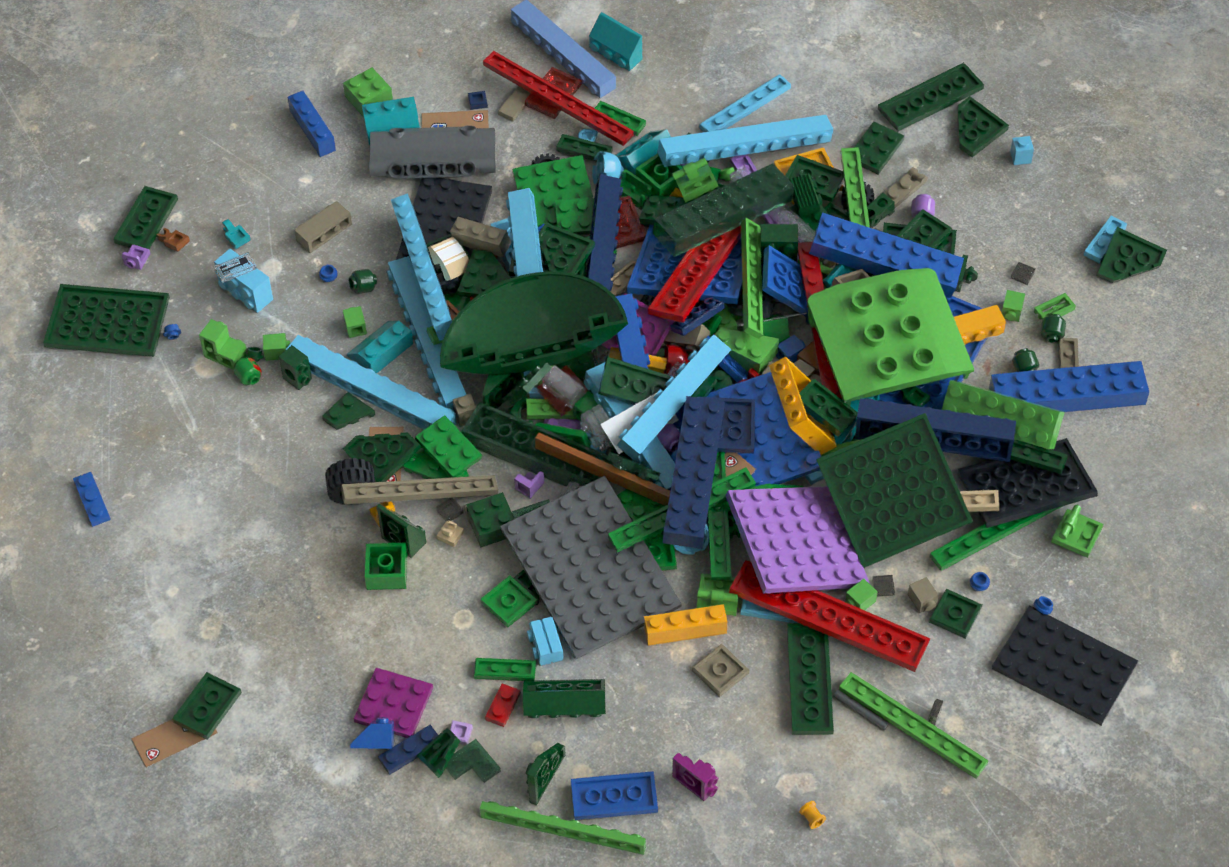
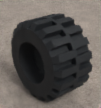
(347, 472)

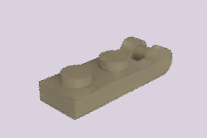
(905, 186)

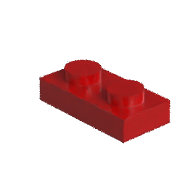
(503, 705)

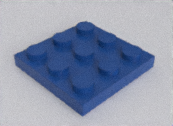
(784, 280)

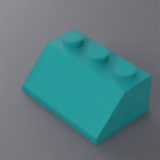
(616, 42)
(390, 115)
(641, 150)
(382, 346)

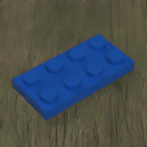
(614, 795)

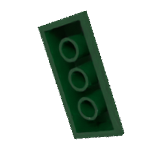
(564, 698)

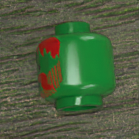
(247, 371)

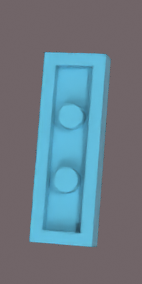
(1099, 245)

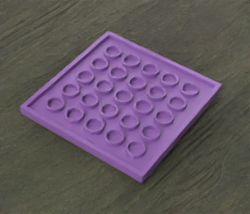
(795, 539)

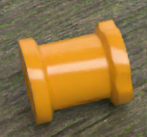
(812, 814)

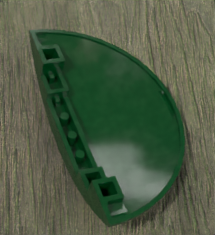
(531, 324)

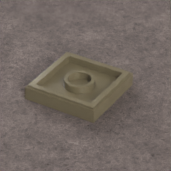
(720, 670)

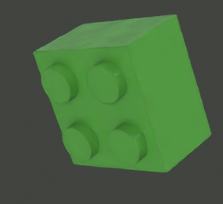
(366, 89)

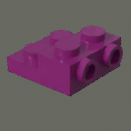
(697, 777)

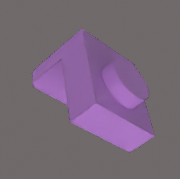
(135, 257)

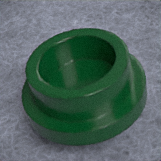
(254, 353)

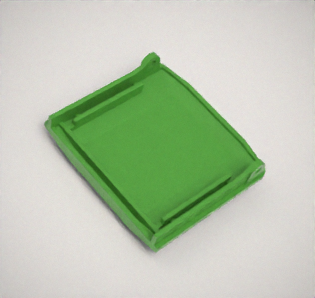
(888, 333)

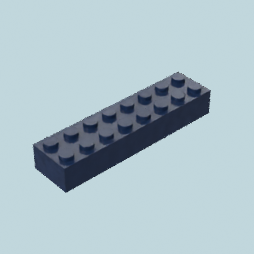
(955, 431)
(693, 472)

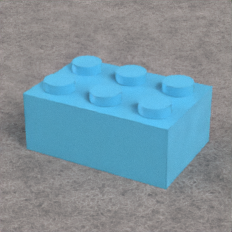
(250, 288)

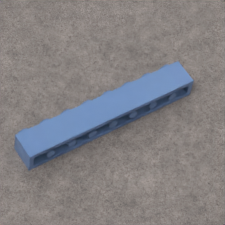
(563, 48)

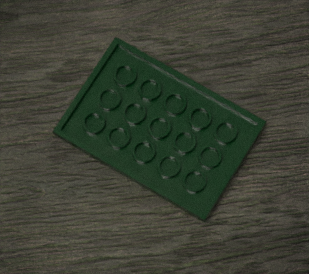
(106, 320)

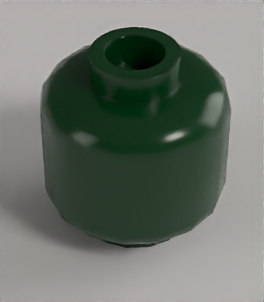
(362, 281)
(1053, 328)
(1025, 360)

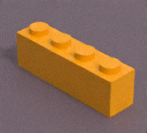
(980, 324)
(685, 625)

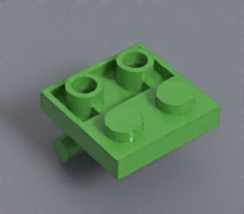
(695, 179)
(1077, 532)
(717, 593)

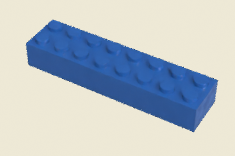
(881, 252)
(1077, 387)

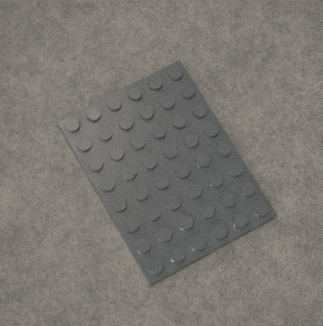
(581, 576)

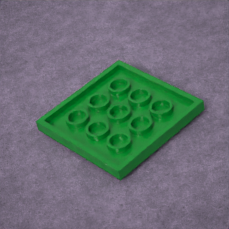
(554, 181)

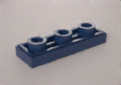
(698, 316)

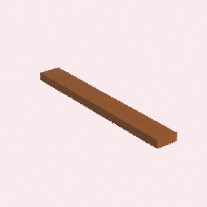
(602, 469)

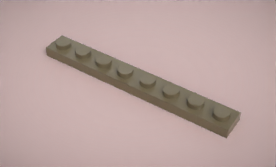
(419, 489)

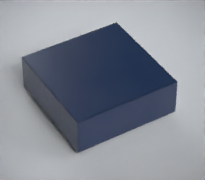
(477, 100)

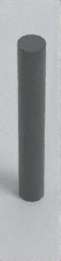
(861, 710)

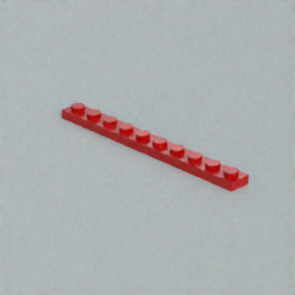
(558, 98)
(813, 284)

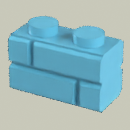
(545, 640)

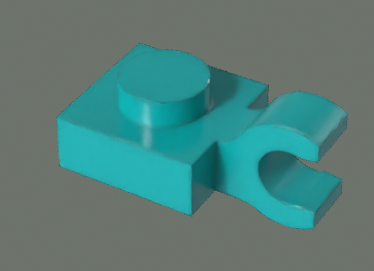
(235, 235)

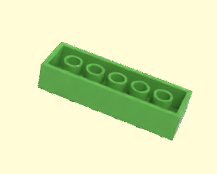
(1034, 422)

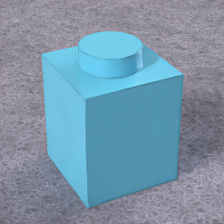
(1021, 150)

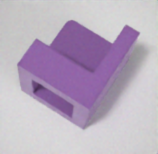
(529, 484)

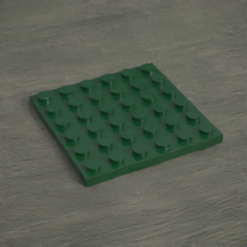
(894, 490)

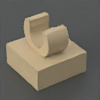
(450, 533)

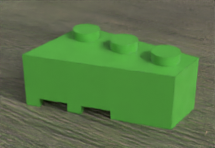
(749, 350)

